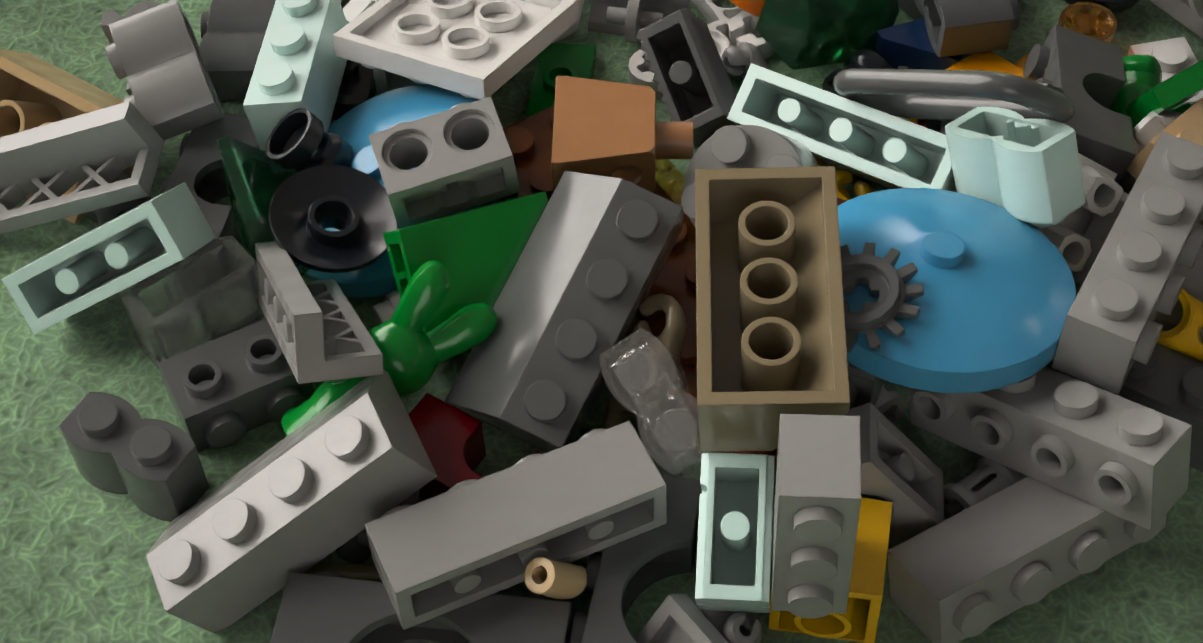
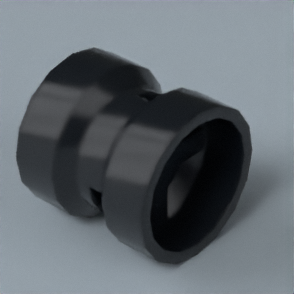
(301, 143)

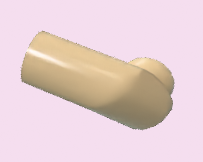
(555, 578)

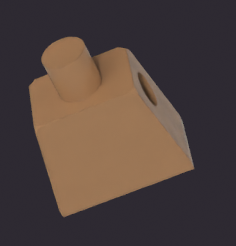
(613, 131)

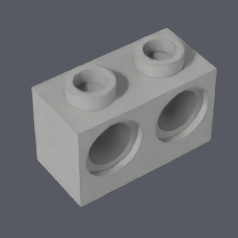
(447, 170)

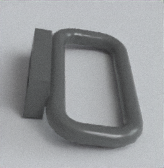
(951, 93)

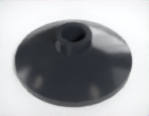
(331, 199)

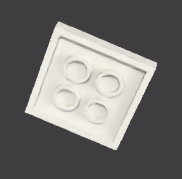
(455, 42)

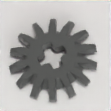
(883, 283)

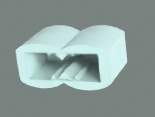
(1017, 164)

